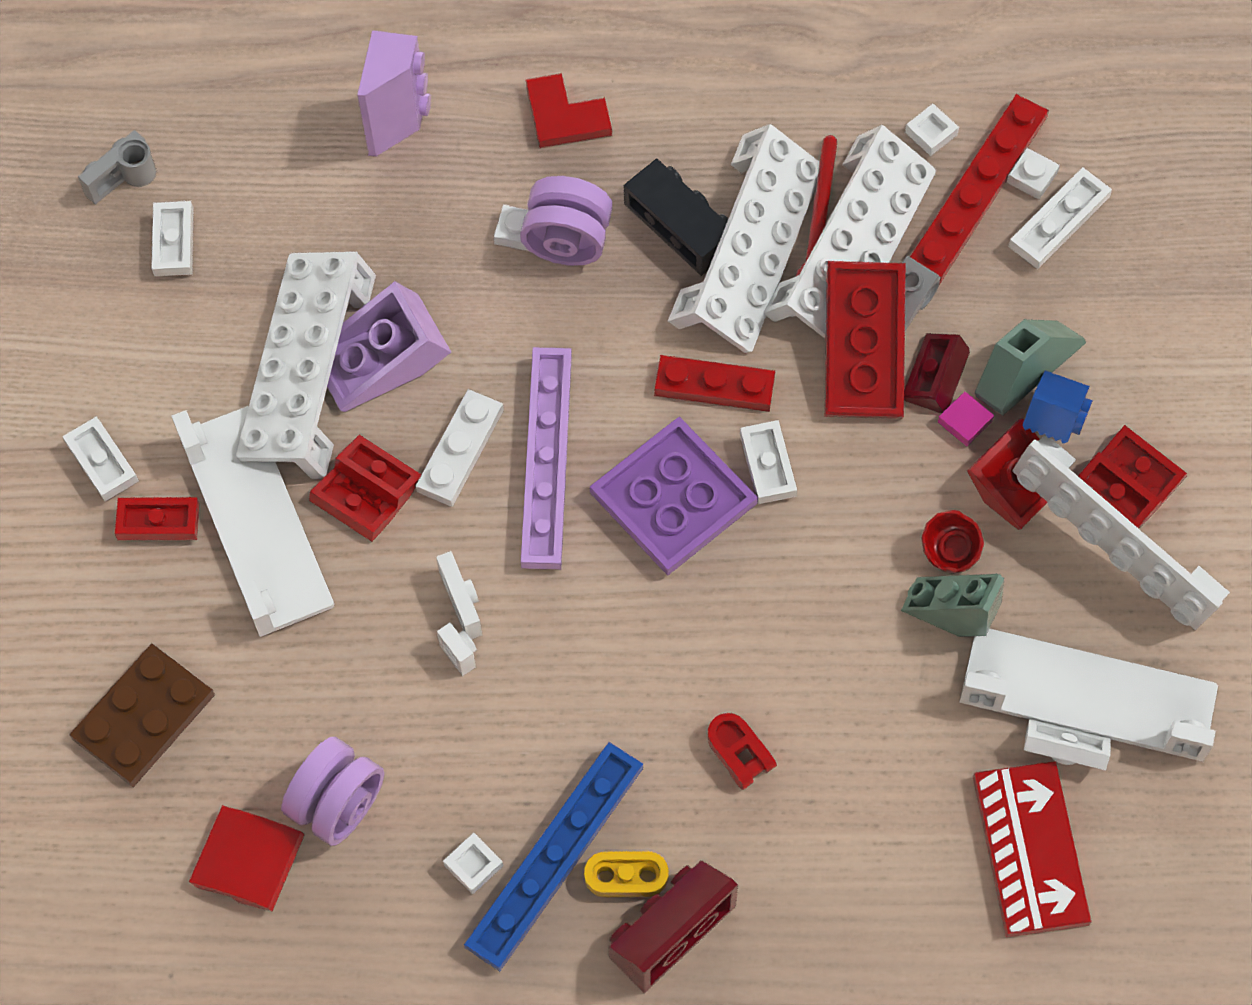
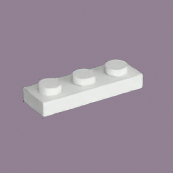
(1059, 218)
(459, 448)

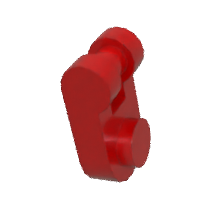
(731, 736)

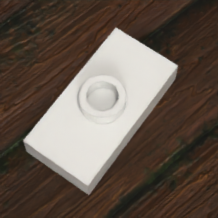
(172, 238)
(100, 458)
(768, 462)
(461, 594)
(1067, 744)

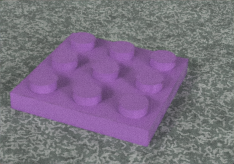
(673, 495)

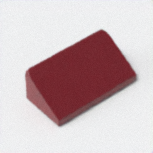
(937, 371)

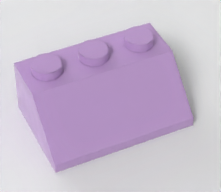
(392, 90)

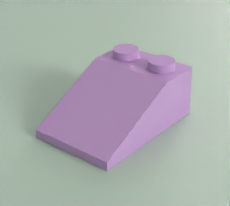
(384, 347)

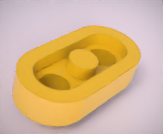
(626, 872)

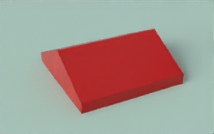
(999, 484)

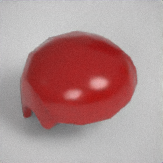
(952, 542)

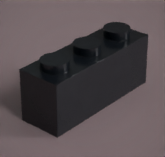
(676, 213)

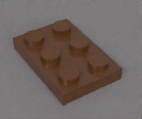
(142, 715)

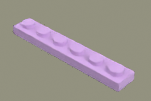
(546, 459)

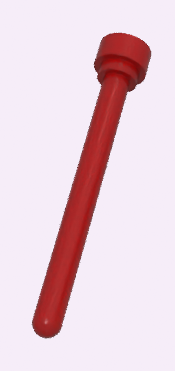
(822, 193)

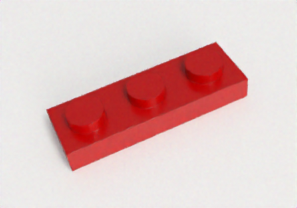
(714, 383)

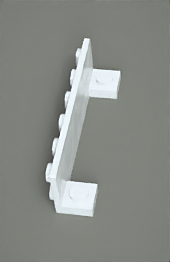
(864, 225)
(754, 239)
(300, 359)
(255, 524)
(1189, 596)
(1091, 694)

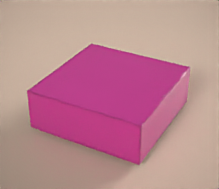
(965, 418)

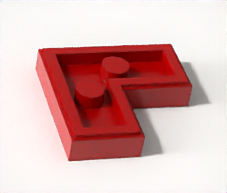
(562, 122)

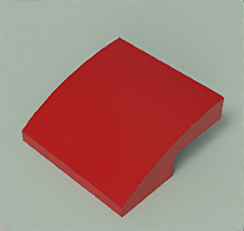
(1132, 476)
(365, 488)
(247, 858)

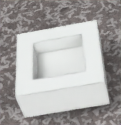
(931, 129)
(1033, 173)
(509, 227)
(458, 648)
(473, 863)

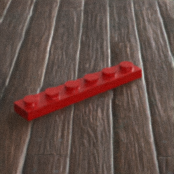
(979, 186)

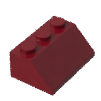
(672, 923)

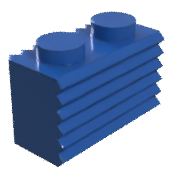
(1058, 407)

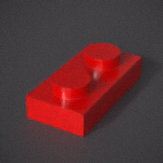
(157, 518)

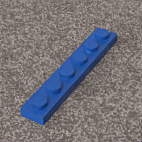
(553, 857)

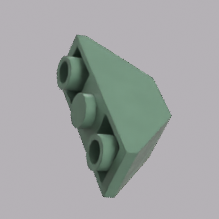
(1021, 360)
(956, 603)

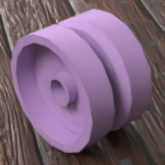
(566, 220)
(332, 791)

